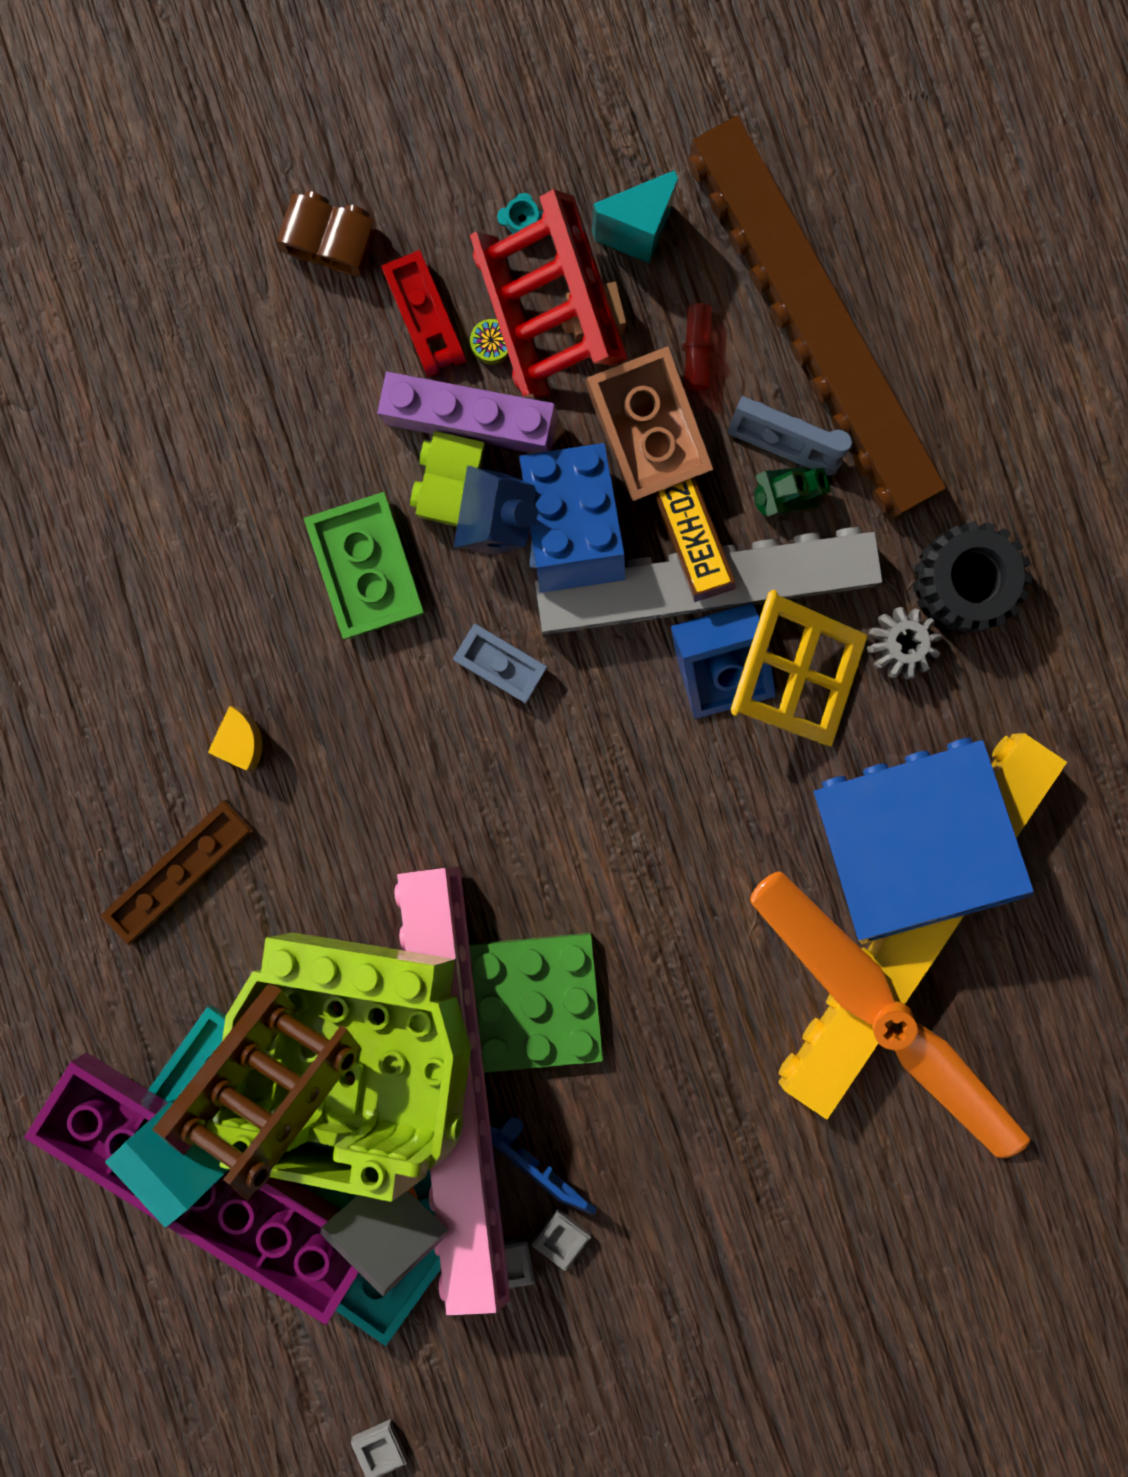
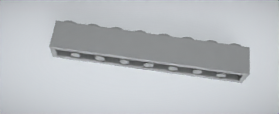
(660, 589)

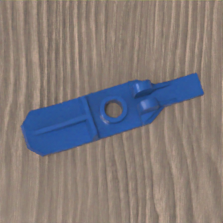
(549, 1181)

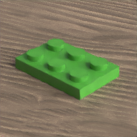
(364, 566)

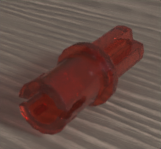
(698, 347)

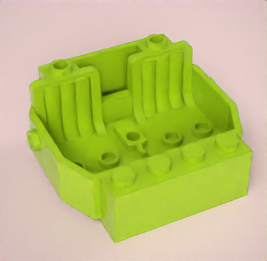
(408, 1076)

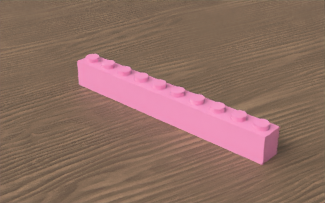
(464, 1182)

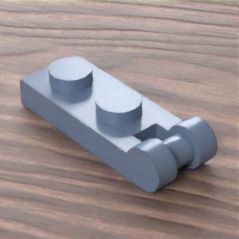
(789, 436)

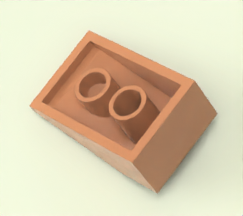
(648, 423)

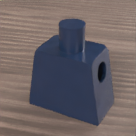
(494, 512)

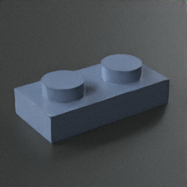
(500, 663)

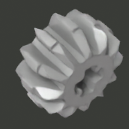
(917, 637)

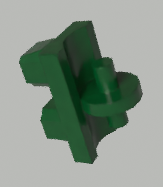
(790, 490)

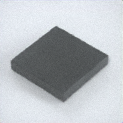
(384, 1237)

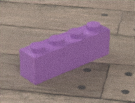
(468, 413)

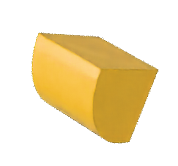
(238, 740)

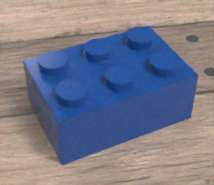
(576, 520)

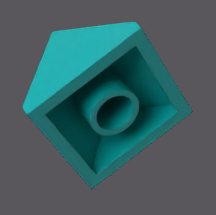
(635, 217)
(161, 1175)

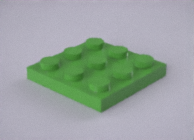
(536, 1002)

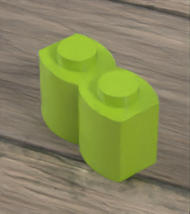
(442, 486)

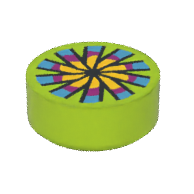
(488, 342)

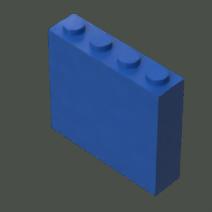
(922, 841)

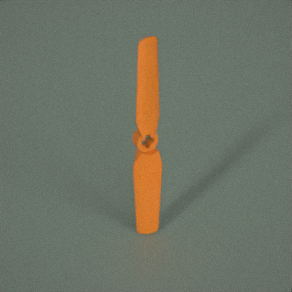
(862, 989)

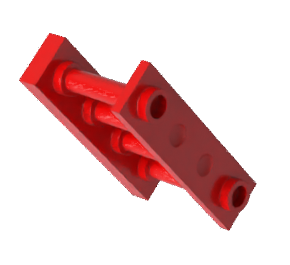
(586, 301)

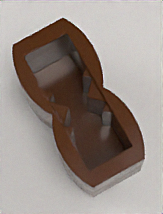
(327, 233)

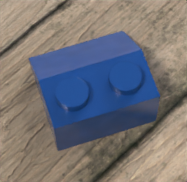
(713, 657)

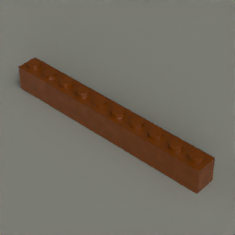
(813, 317)

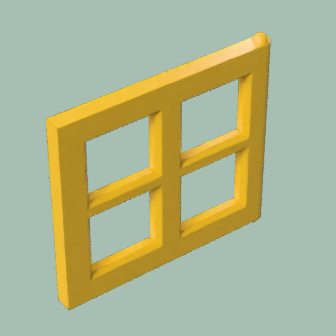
(799, 670)

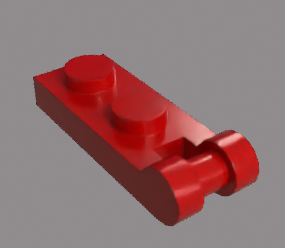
(423, 312)

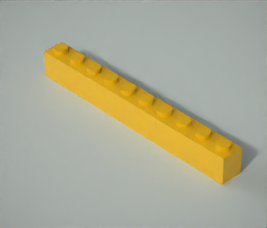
(841, 1041)

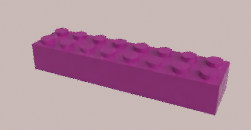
(265, 1238)

